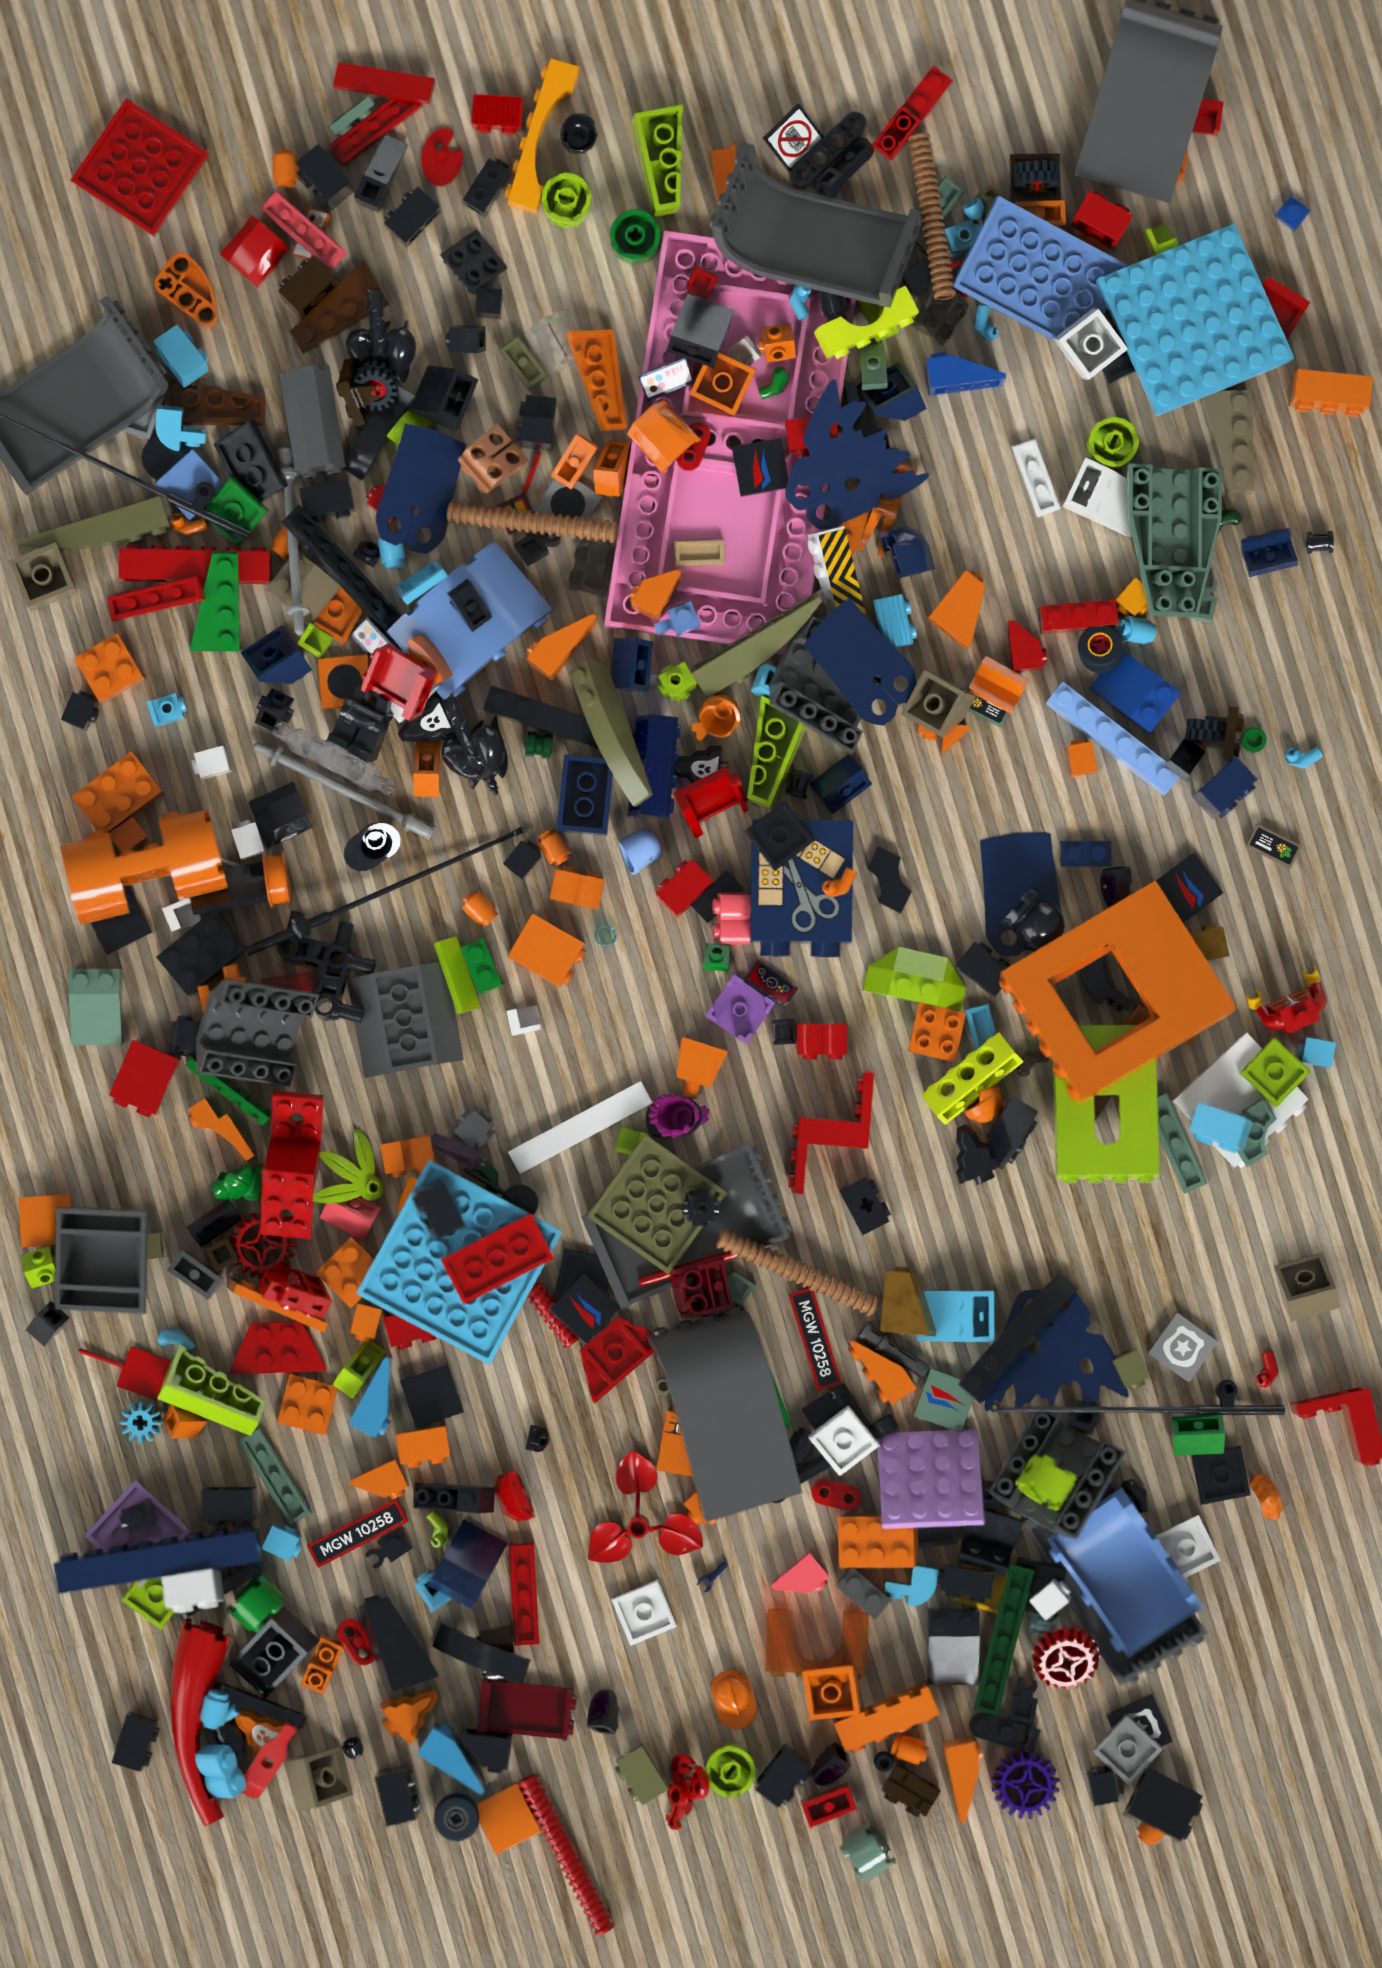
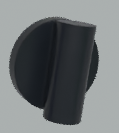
(368, 553)
(537, 1438)

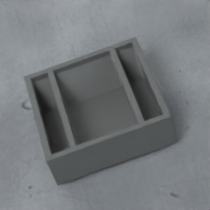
(101, 1259)

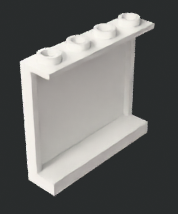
(1227, 1090)

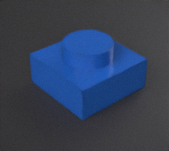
(1292, 213)

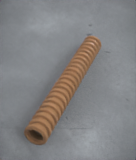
(931, 216)
(532, 521)
(797, 1271)

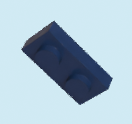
(1085, 854)

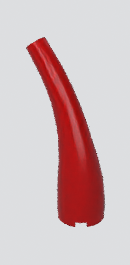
(195, 1672)

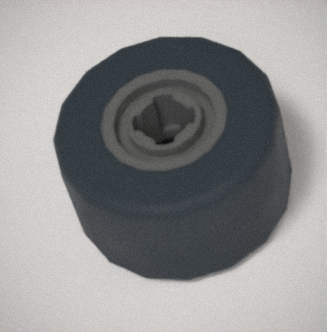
(459, 1808)

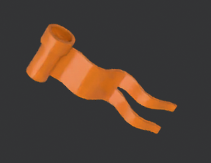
(886, 508)

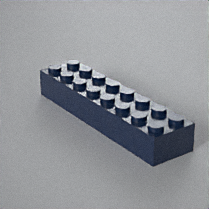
(158, 1560)

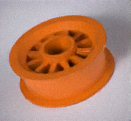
(277, 879)

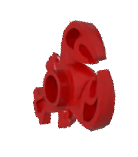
(685, 1789)

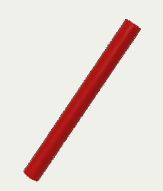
(661, 1275)

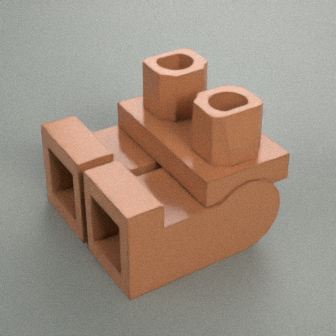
(482, 464)

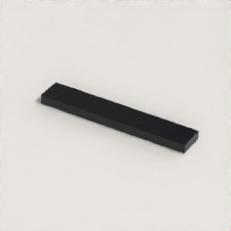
(341, 568)

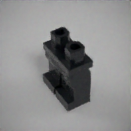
(362, 725)

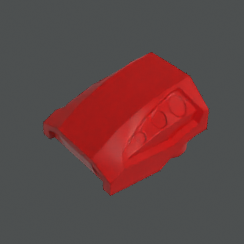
(255, 251)
(512, 1497)

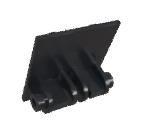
(473, 261)
(830, 1404)

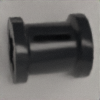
(1320, 542)
(799, 784)
(783, 1031)

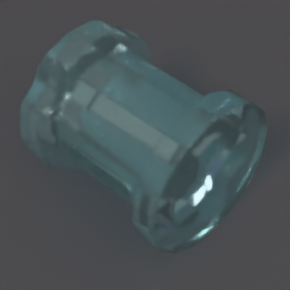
(1038, 1624)

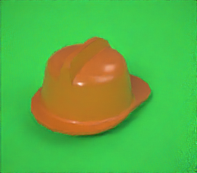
(734, 1699)

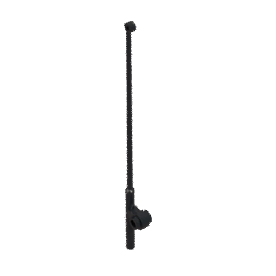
(196, 507)
(301, 927)
(1226, 1407)

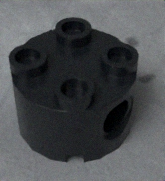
(184, 1036)

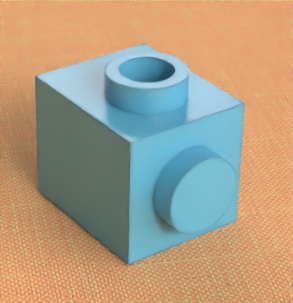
(283, 1542)

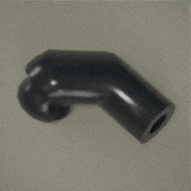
(1138, 1492)

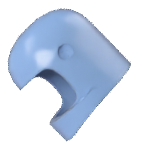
(640, 850)

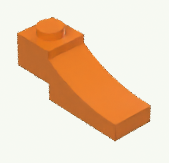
(205, 1116)

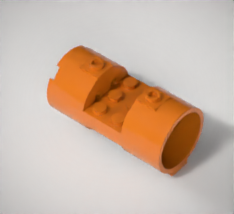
(99, 876)

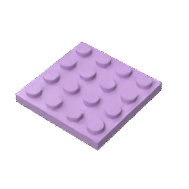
(930, 1479)

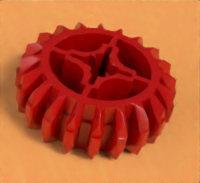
(262, 1256)
(1076, 1647)

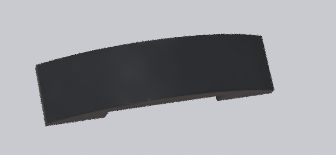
(374, 435)
(480, 1654)

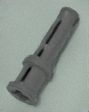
(884, 1344)

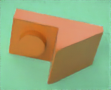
(1047, 210)
(574, 461)
(947, 741)

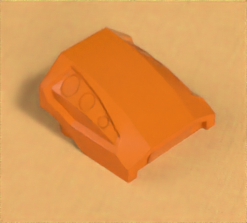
(662, 435)

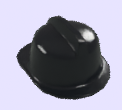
(371, 846)

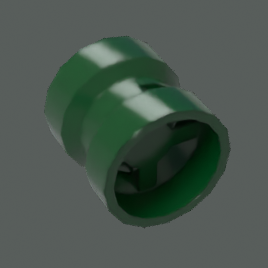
(533, 745)

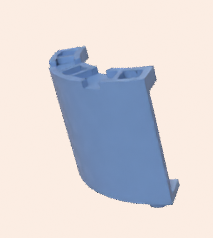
(509, 599)
(1126, 1574)

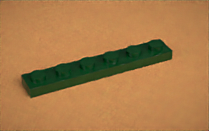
(1004, 1639)

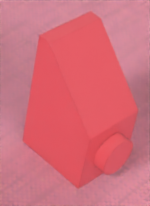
(802, 1576)

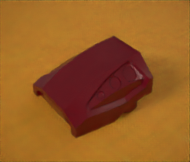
(701, 1289)

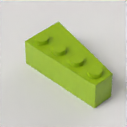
(774, 753)

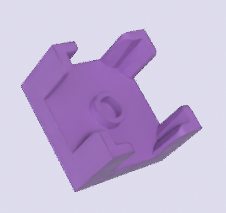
(740, 1009)

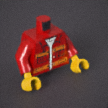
(1292, 1010)

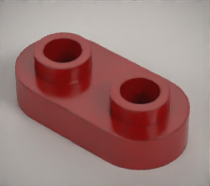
(696, 449)
(836, 1494)
(356, 1642)

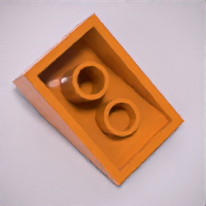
(557, 648)
(963, 1768)

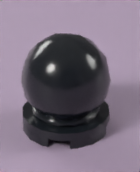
(1036, 920)

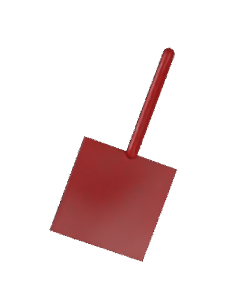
(141, 1372)

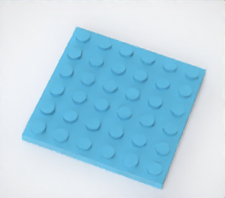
(1195, 320)
(415, 1286)

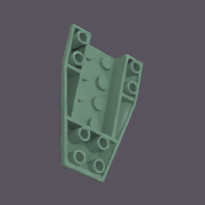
(1174, 533)

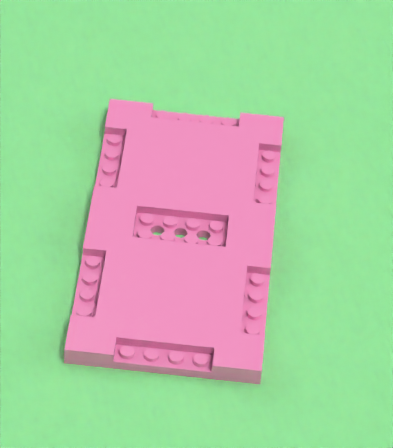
(762, 533)

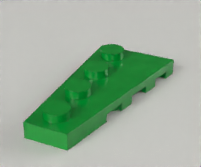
(219, 614)
(240, 1096)

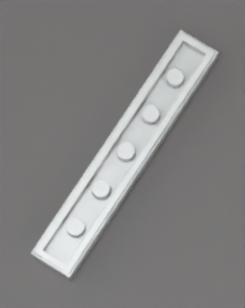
(580, 1127)

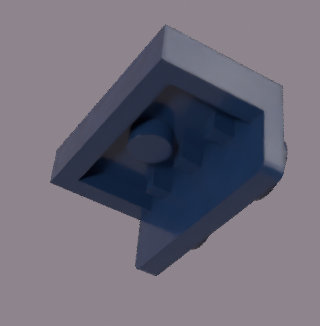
(1268, 552)

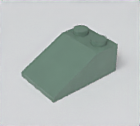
(96, 1006)

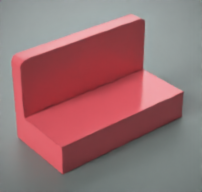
(352, 1216)

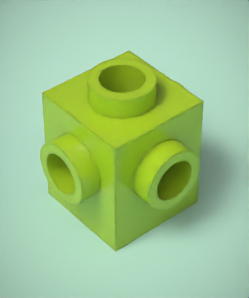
(678, 674)
(39, 1266)

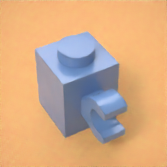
(682, 620)

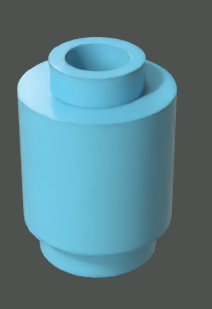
(391, 555)
(1137, 630)
(215, 1709)

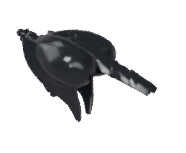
(394, 348)
(476, 752)

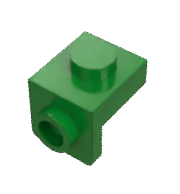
(716, 957)

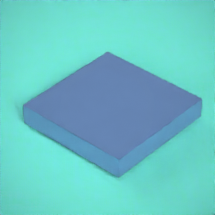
(185, 476)

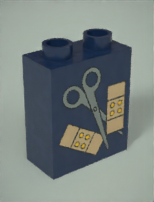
(790, 902)

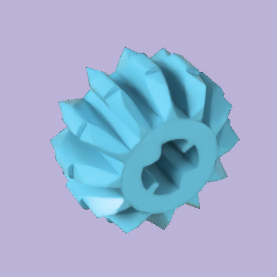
(135, 1428)

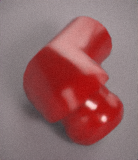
(1269, 1371)

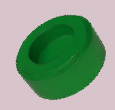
(1253, 740)

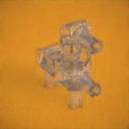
(334, 758)

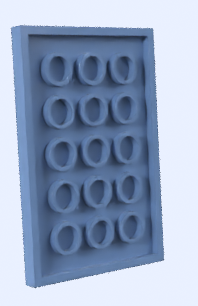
(1033, 270)

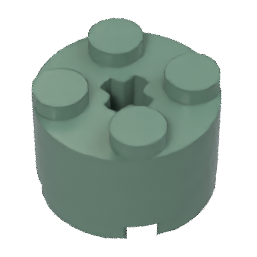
(867, 1851)

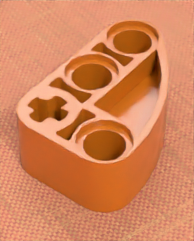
(188, 282)

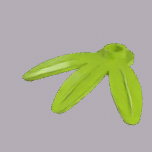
(360, 1178)

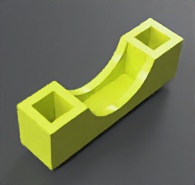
(840, 335)

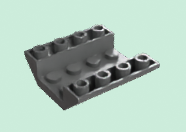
(810, 695)
(405, 1019)
(252, 1031)
(1083, 1456)

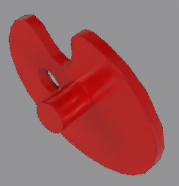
(441, 165)

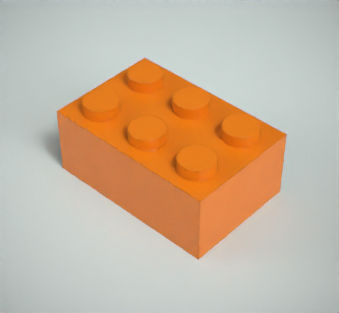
(1330, 392)
(118, 794)
(869, 1546)

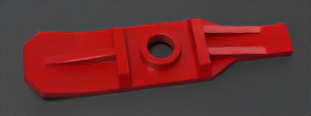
(261, 1771)

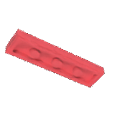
(303, 230)

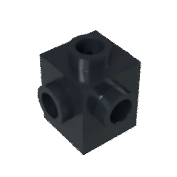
(274, 709)
(697, 1198)

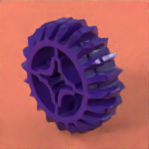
(1023, 1796)

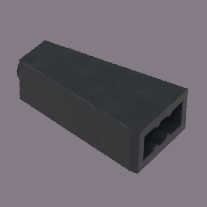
(394, 1647)

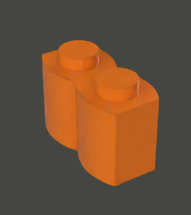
(577, 888)

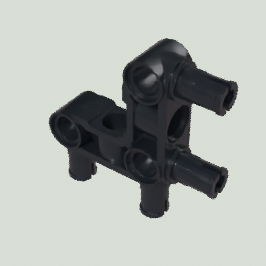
(333, 976)

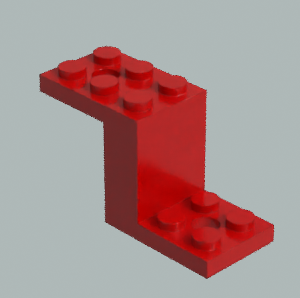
(832, 1132)
(292, 1164)
(1359, 1420)

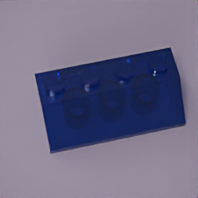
(657, 749)

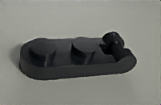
(844, 167)
(1003, 1731)

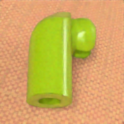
(441, 1529)

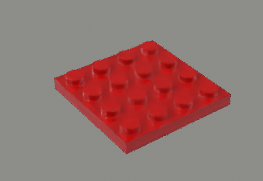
(139, 167)

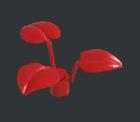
(608, 1540)

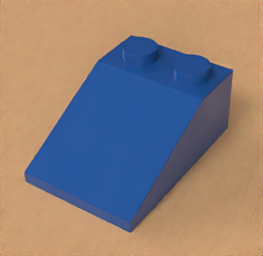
(955, 374)
(1136, 693)

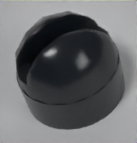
(352, 1747)

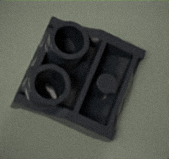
(280, 815)

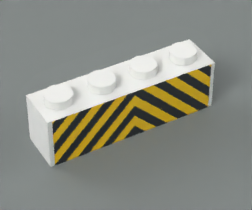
(835, 568)

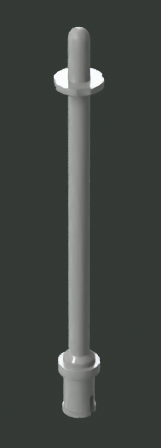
(298, 610)
(408, 821)

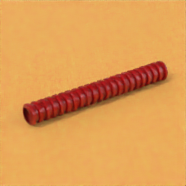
(543, 1302)
(565, 1853)

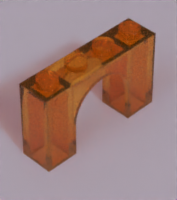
(783, 1656)

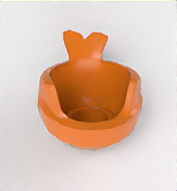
(717, 716)
(987, 1106)

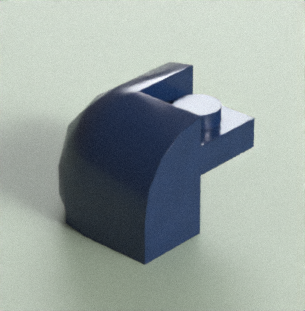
(908, 551)

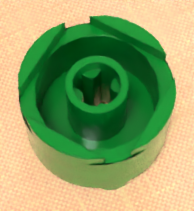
(624, 228)
(256, 1602)

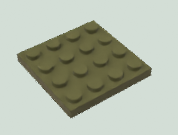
(646, 1204)

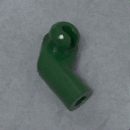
(489, 1173)

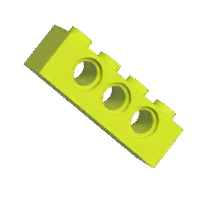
(984, 1077)

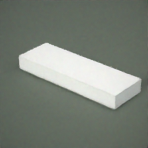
(1036, 478)

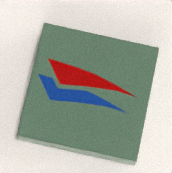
(943, 1401)

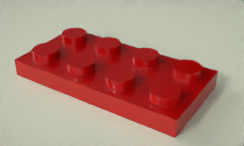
(497, 1258)

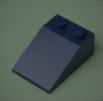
(467, 1564)

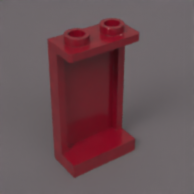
(526, 1709)

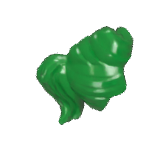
(239, 1183)

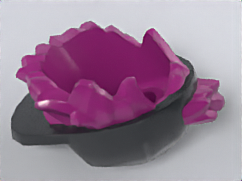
(675, 1116)

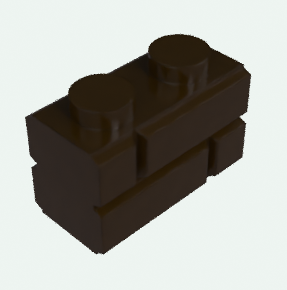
(910, 1790)

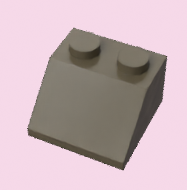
(43, 576)
(315, 586)
(937, 704)
(1307, 1287)
(318, 1778)

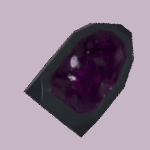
(1115, 884)
(603, 1712)
(830, 1765)

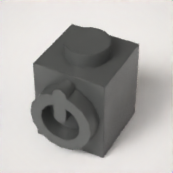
(475, 1128)

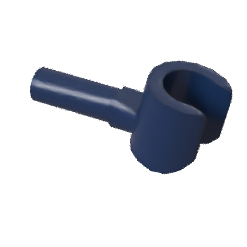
(712, 1576)

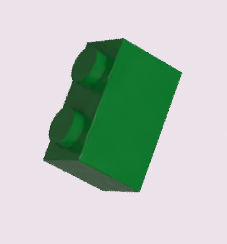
(481, 966)
(1197, 1435)

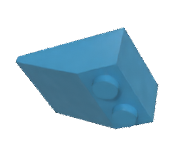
(375, 1405)
(447, 1753)

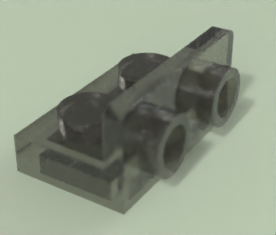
(940, 317)
(592, 568)

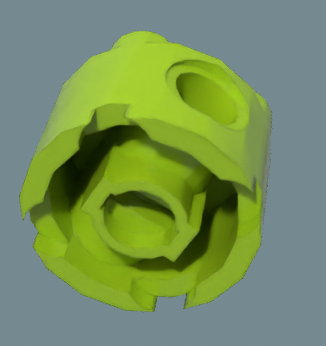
(566, 200)
(1112, 443)
(1045, 1481)
(730, 1770)

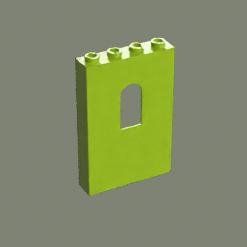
(1137, 1149)

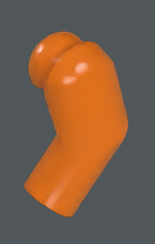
(186, 526)
(839, 886)

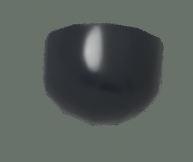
(578, 133)

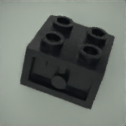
(990, 1544)

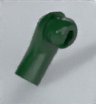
(1231, 517)

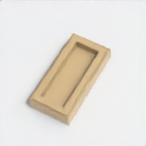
(699, 553)

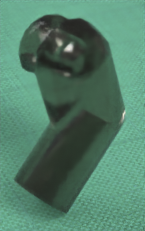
(1029, 1059)

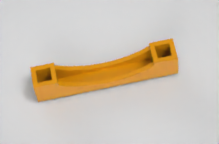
(559, 81)

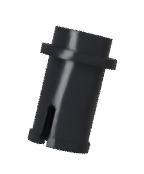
(883, 1755)

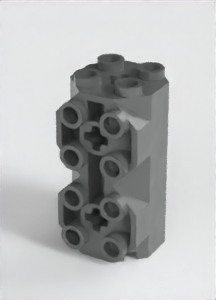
(313, 421)

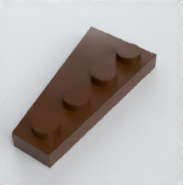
(338, 310)
(214, 405)

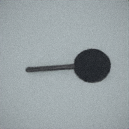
(518, 1195)

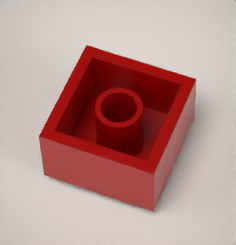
(1102, 219)
(683, 887)

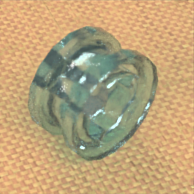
(598, 933)

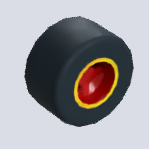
(1100, 639)

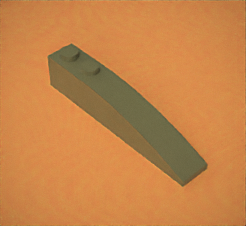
(106, 529)
(751, 650)
(610, 728)

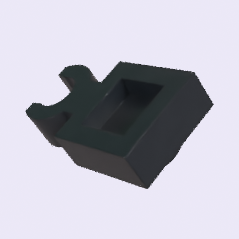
(535, 547)
(392, 1546)
(1023, 1706)

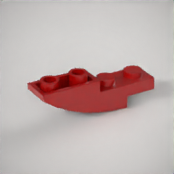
(912, 113)

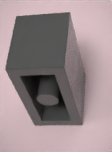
(195, 1274)
(863, 1592)

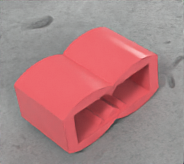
(733, 918)

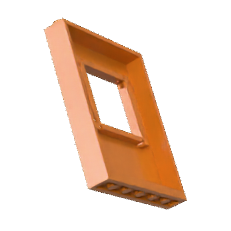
(1162, 968)

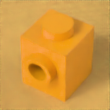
(1132, 600)

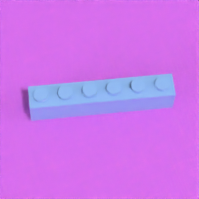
(1112, 738)

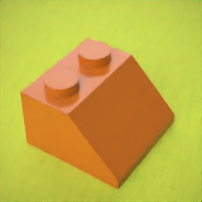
(654, 594)
(832, 1692)

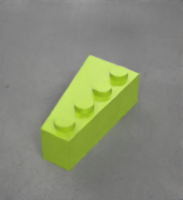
(660, 156)
(209, 1393)

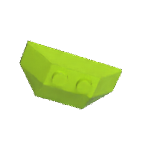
(916, 978)

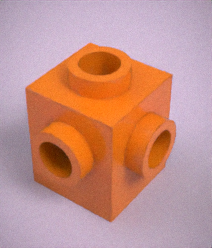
(777, 342)

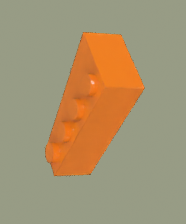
(887, 1717)

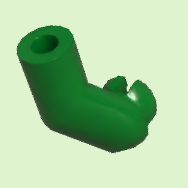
(777, 384)

